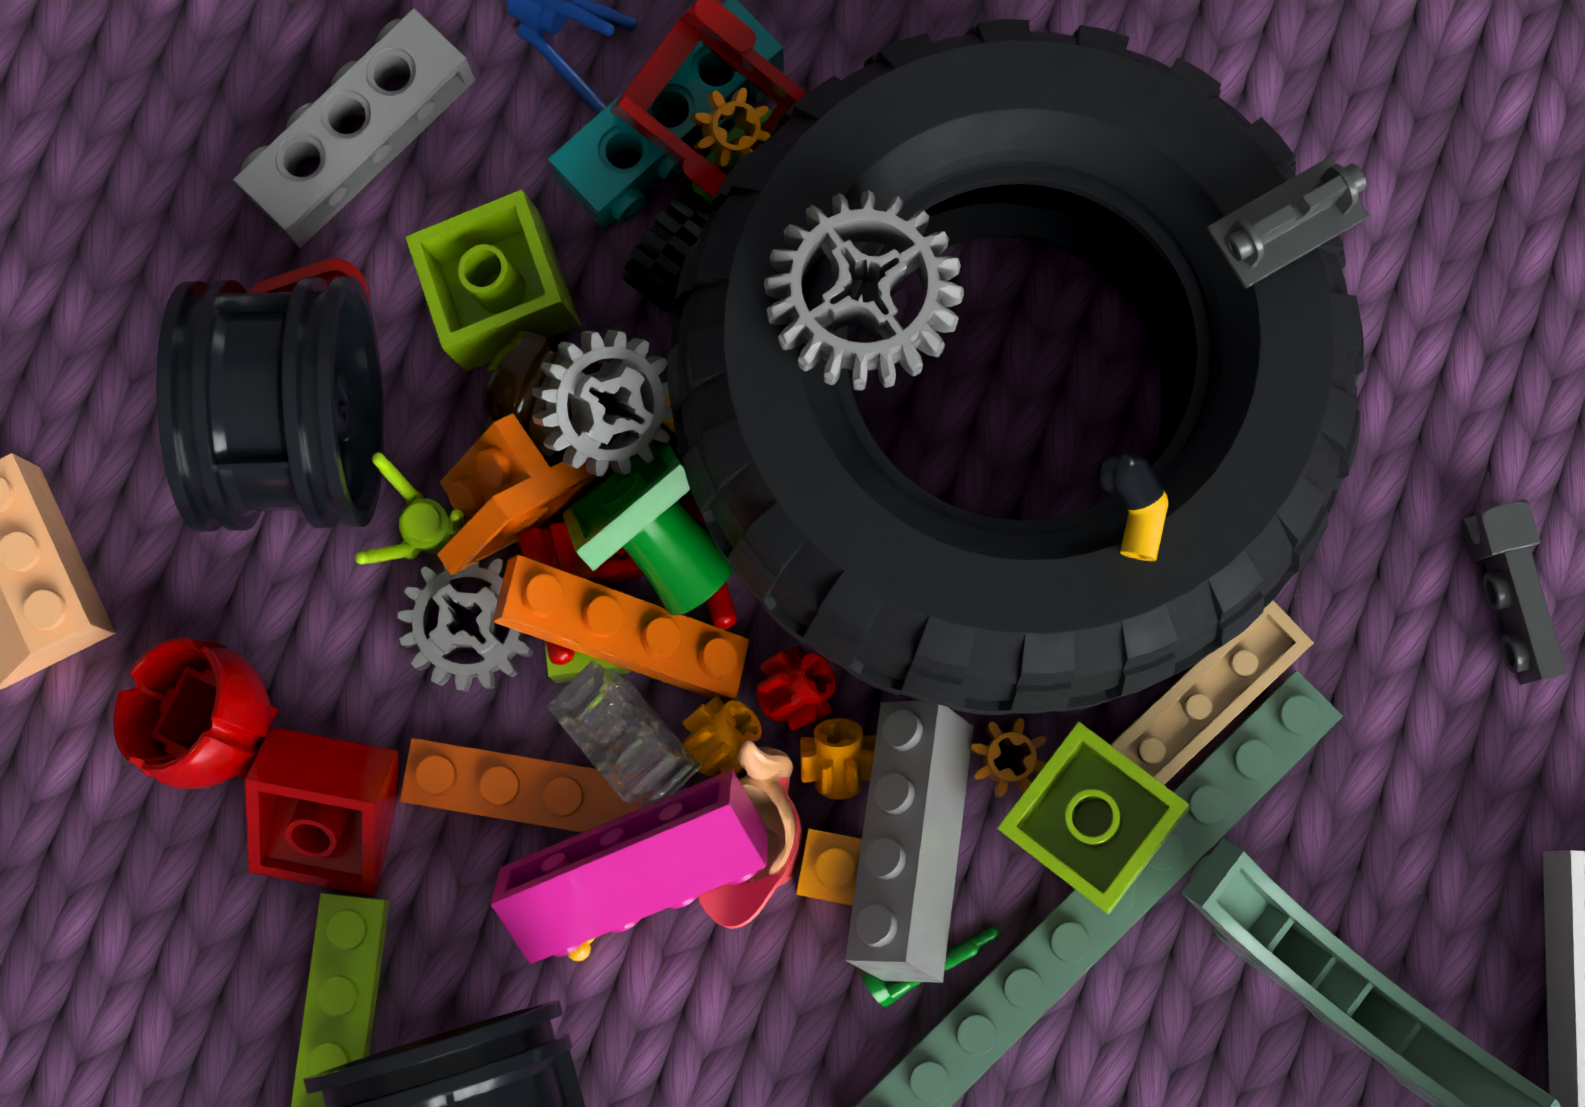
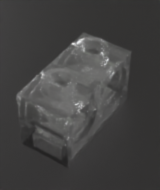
(623, 736)

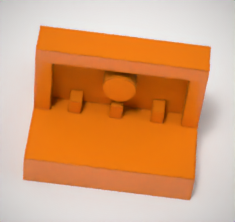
(503, 491)

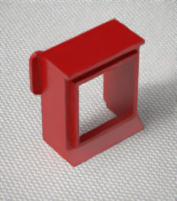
(730, 41)

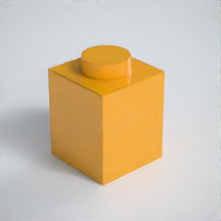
(829, 867)

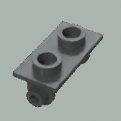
(1290, 220)

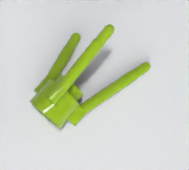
(423, 522)

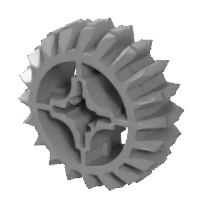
(909, 254)

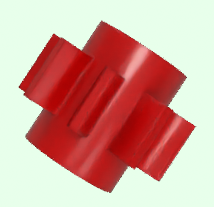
(796, 687)

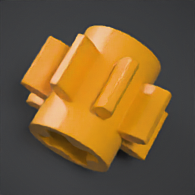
(746, 119)
(719, 733)
(1011, 740)
(837, 758)

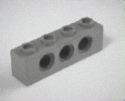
(352, 160)

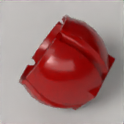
(192, 714)

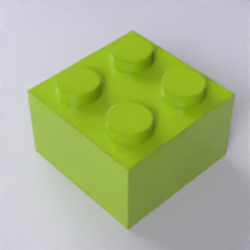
(491, 277)
(1094, 817)

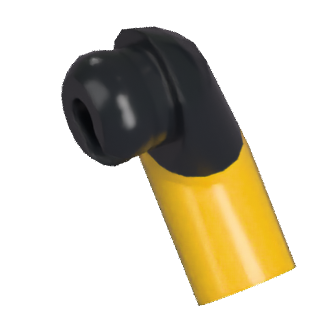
(1144, 499)

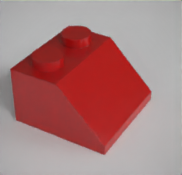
(320, 810)

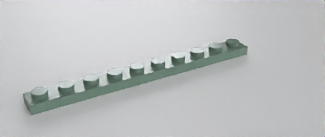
(1079, 932)

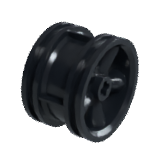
(270, 403)
(482, 1064)

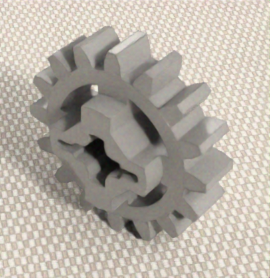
(589, 422)
(445, 638)

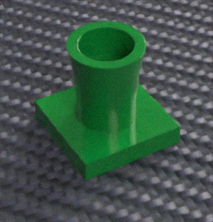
(653, 527)

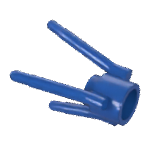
(551, 17)

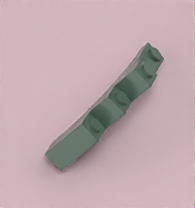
(1346, 992)

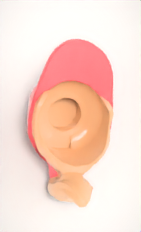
(767, 788)

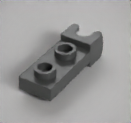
(1512, 586)

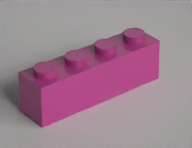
(631, 868)

